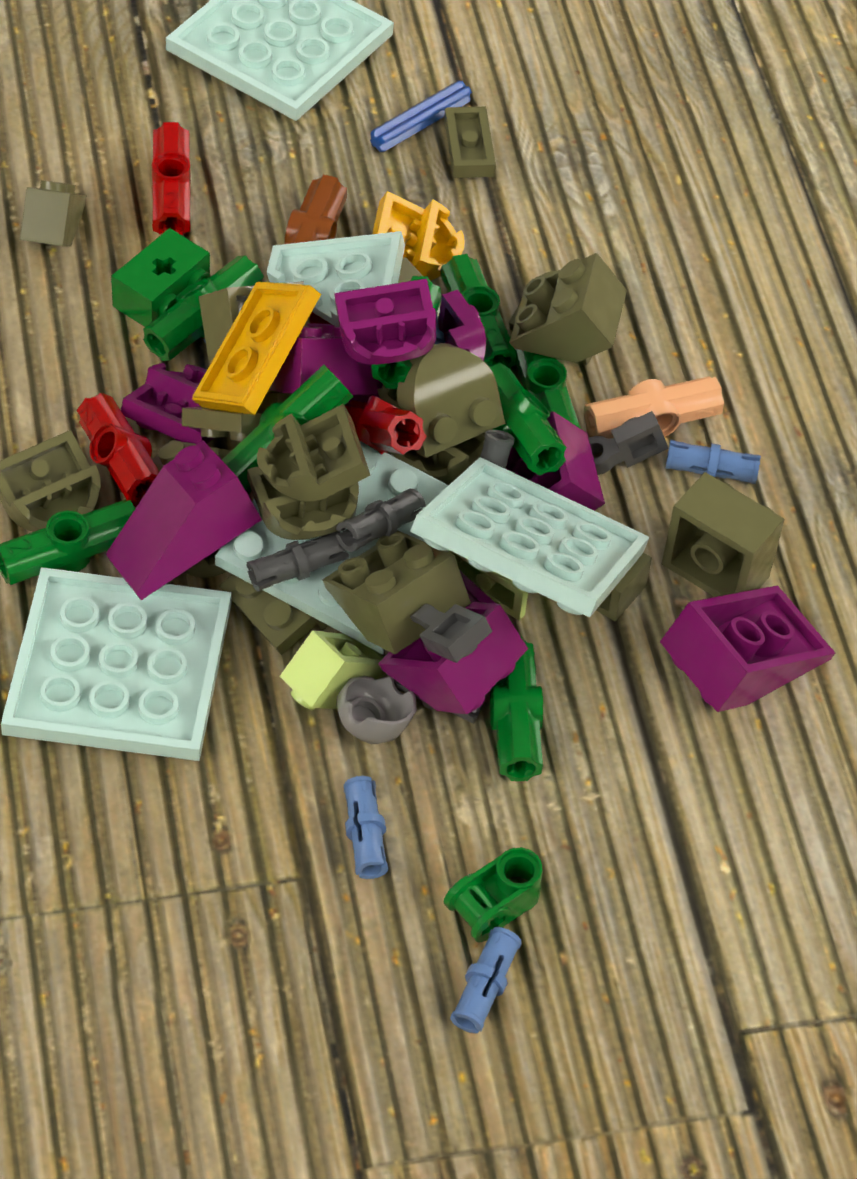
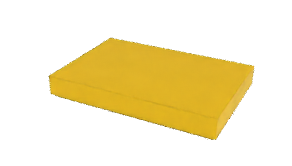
(256, 347)

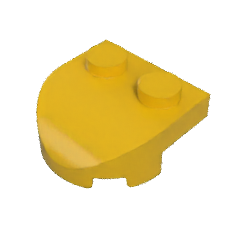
(426, 232)

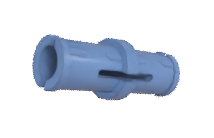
(713, 461)
(365, 827)
(486, 980)

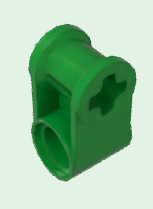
(490, 898)

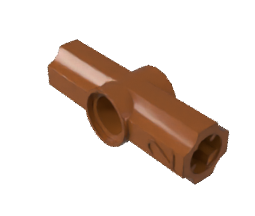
(318, 212)

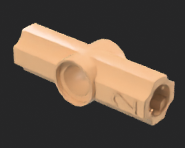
(669, 404)

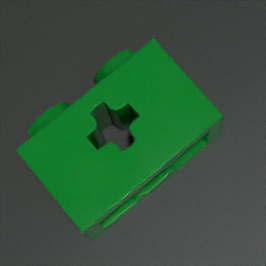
(157, 275)

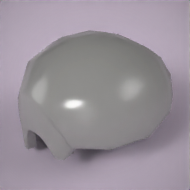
(375, 709)

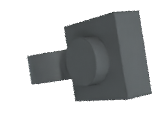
(632, 443)
(453, 632)

